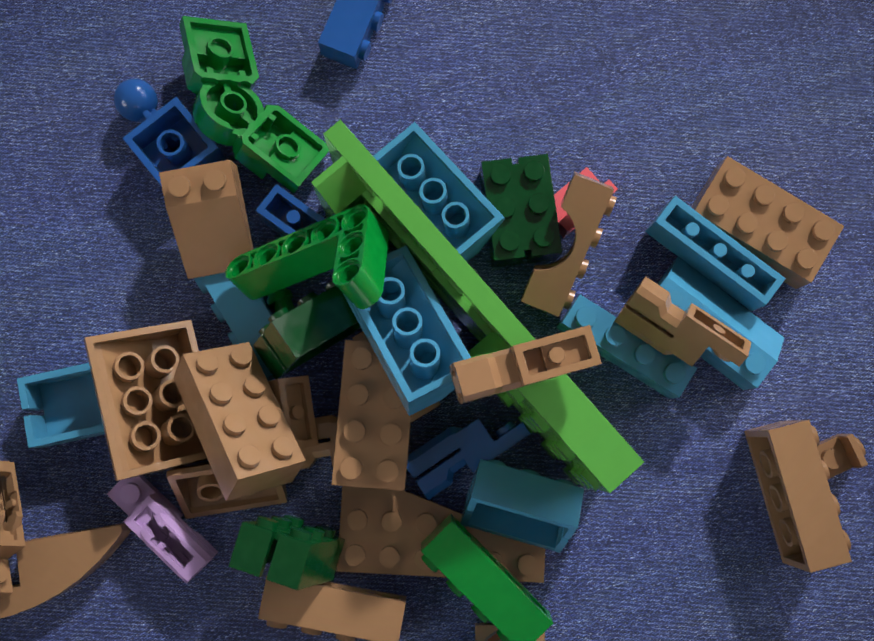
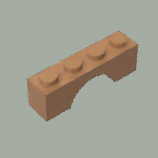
(551, 283)

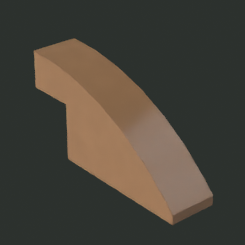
(59, 563)

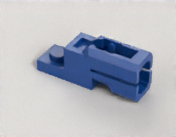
(473, 444)

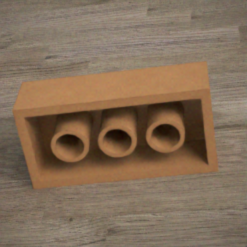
(768, 221)
(238, 420)
(370, 425)
(798, 495)

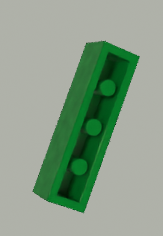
(484, 582)

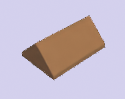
(201, 494)

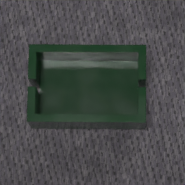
(527, 202)
(305, 331)
(297, 553)

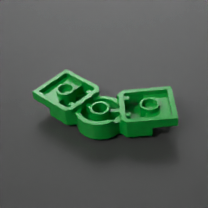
(222, 74)

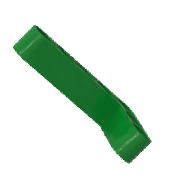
(347, 242)

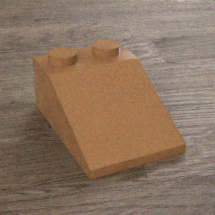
(207, 216)

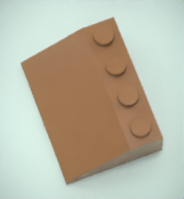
(139, 399)

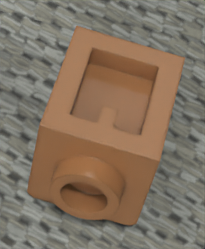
(842, 453)

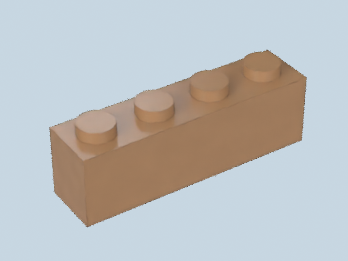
(335, 609)

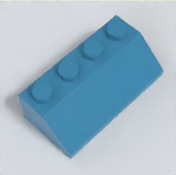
(440, 190)
(690, 287)
(411, 334)

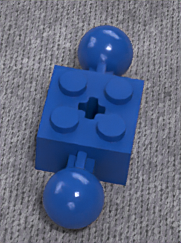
(162, 130)

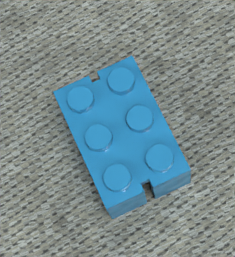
(67, 403)
(522, 505)

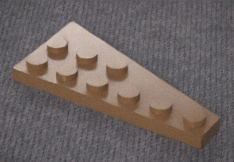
(387, 529)

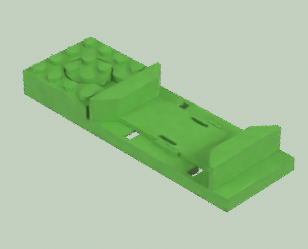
(553, 408)

